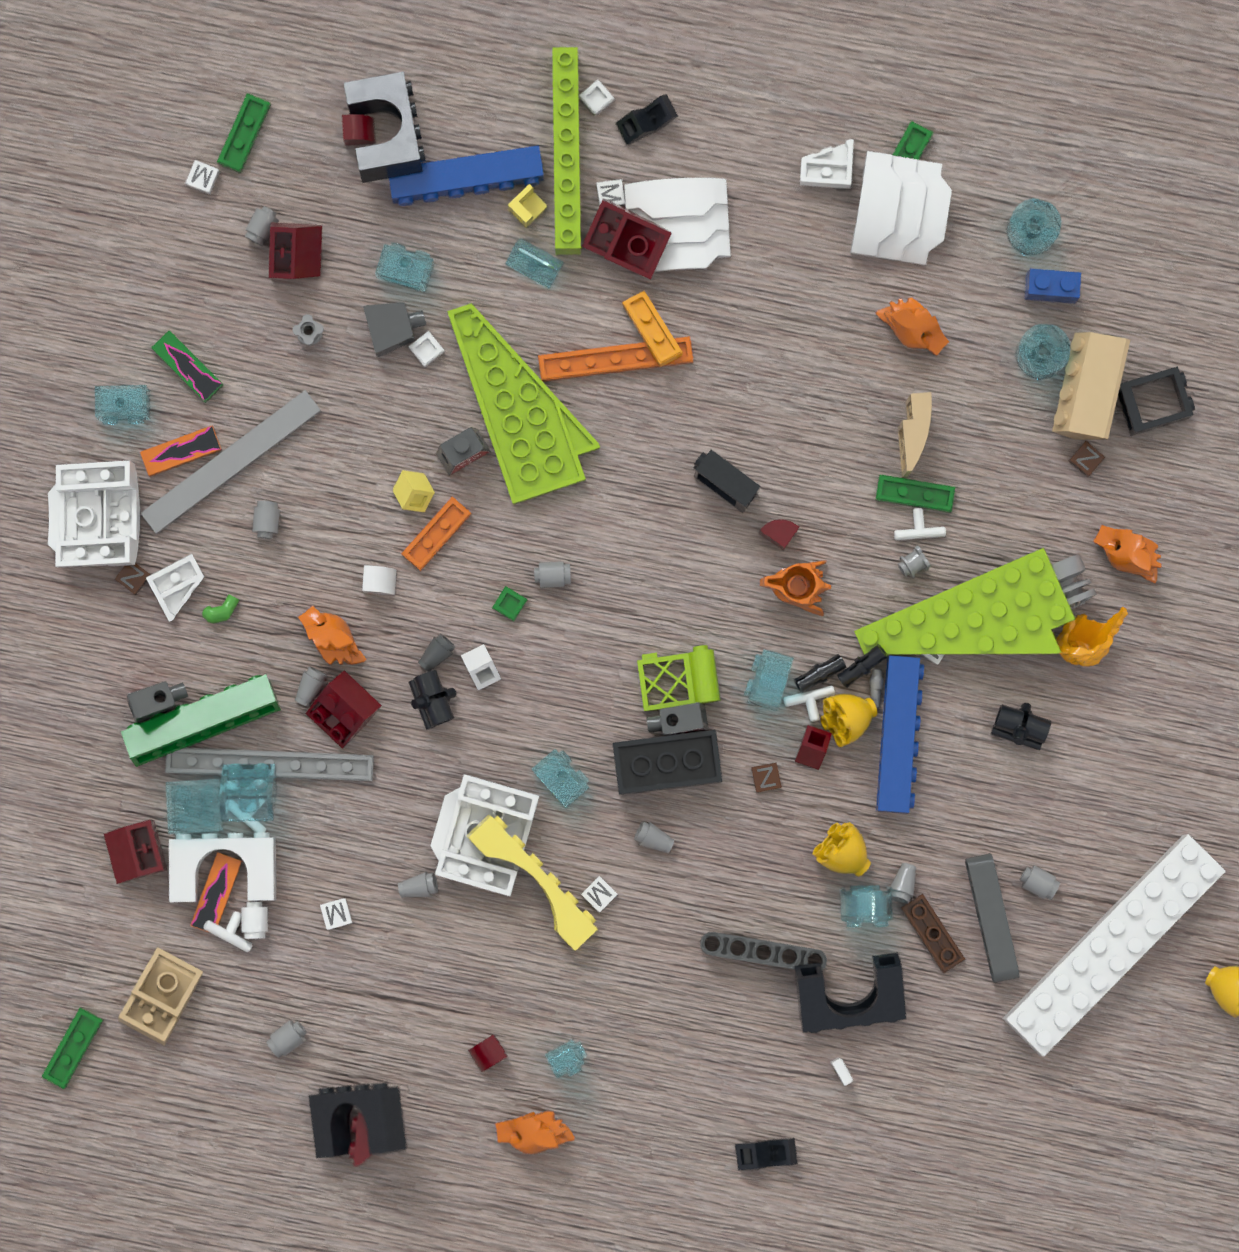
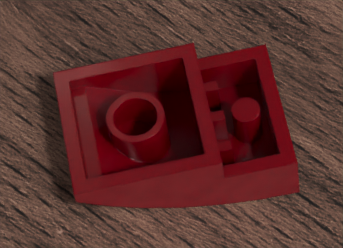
(626, 238)

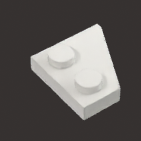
(829, 167)
(175, 584)

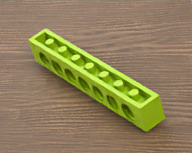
(566, 151)

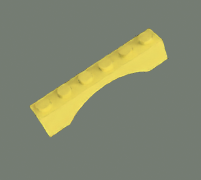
(569, 921)

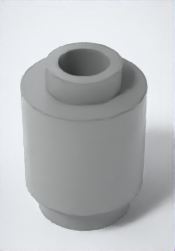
(259, 226)
(266, 519)
(552, 574)
(1039, 882)
(287, 1038)

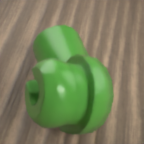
(220, 613)

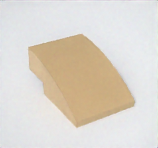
(914, 430)
(160, 996)

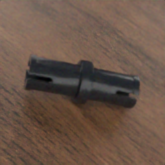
(862, 665)
(820, 673)

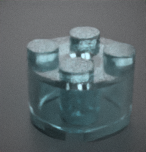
(1035, 213)
(1044, 365)
(866, 905)

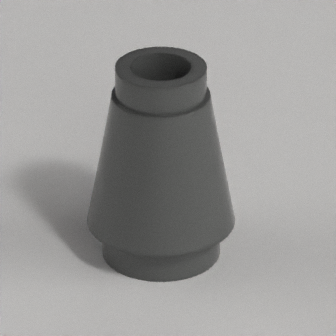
(436, 652)

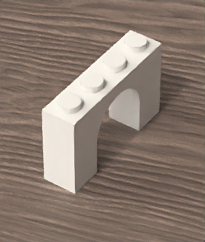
(189, 853)

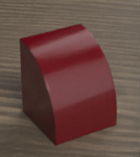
(358, 130)
(779, 532)
(813, 747)
(487, 1053)

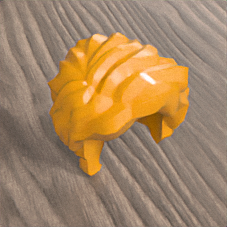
(1088, 641)

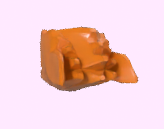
(910, 321)
(1135, 554)
(799, 585)
(331, 637)
(534, 1132)

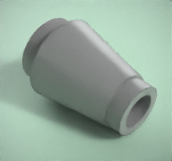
(310, 685)
(652, 837)
(904, 883)
(419, 886)

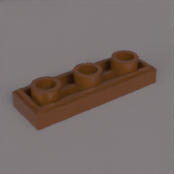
(923, 920)

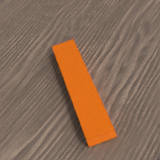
(606, 360)

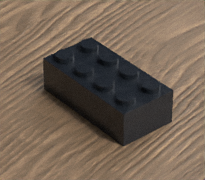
(667, 762)

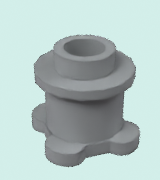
(308, 323)
(913, 563)

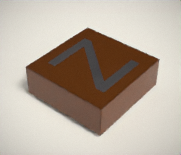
(1086, 459)
(132, 577)
(766, 777)

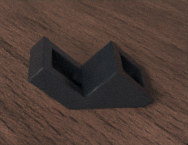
(646, 120)
(766, 1153)

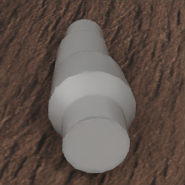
(876, 685)

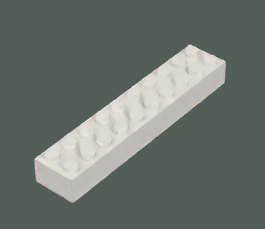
(1113, 945)

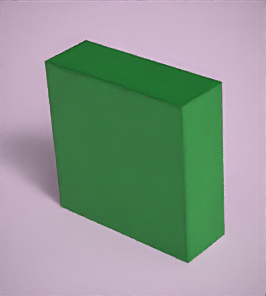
(509, 603)

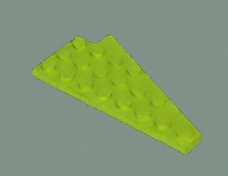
(527, 424)
(991, 614)

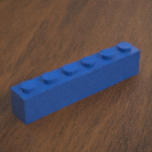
(469, 174)
(898, 734)

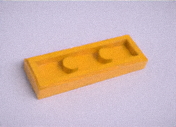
(652, 328)

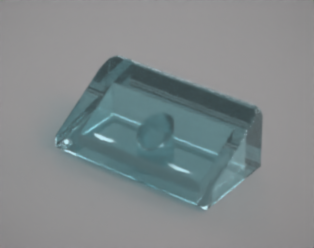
(534, 263)

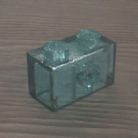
(405, 267)
(122, 403)
(561, 778)
(566, 1058)

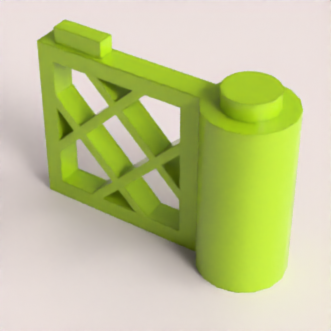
(699, 672)

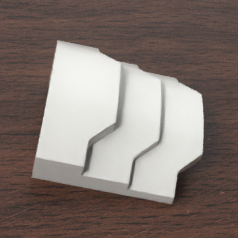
(900, 209)
(694, 214)
(95, 514)
(461, 814)

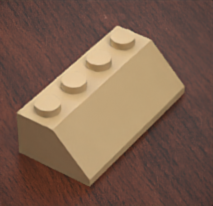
(1091, 386)

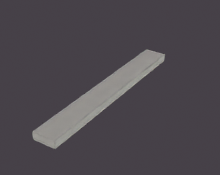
(231, 462)
(287, 764)

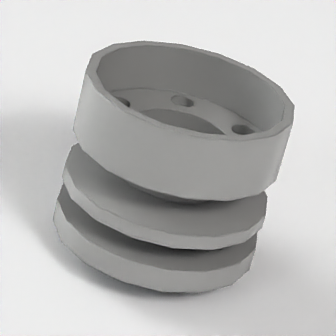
(1067, 573)

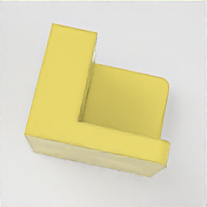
(526, 206)
(413, 491)

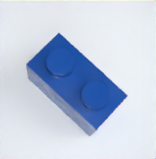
(1052, 286)

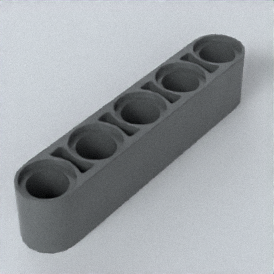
(992, 918)
(751, 946)

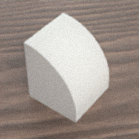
(379, 580)
(481, 667)

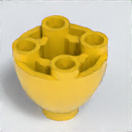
(847, 717)
(843, 850)
(1225, 988)

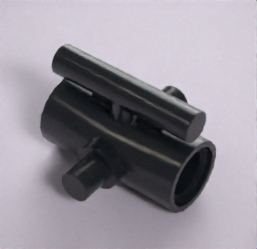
(431, 699)
(1021, 726)

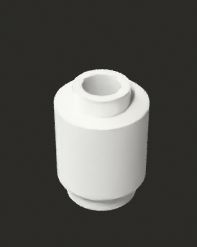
(254, 920)

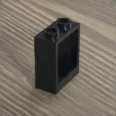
(1131, 410)
(725, 480)

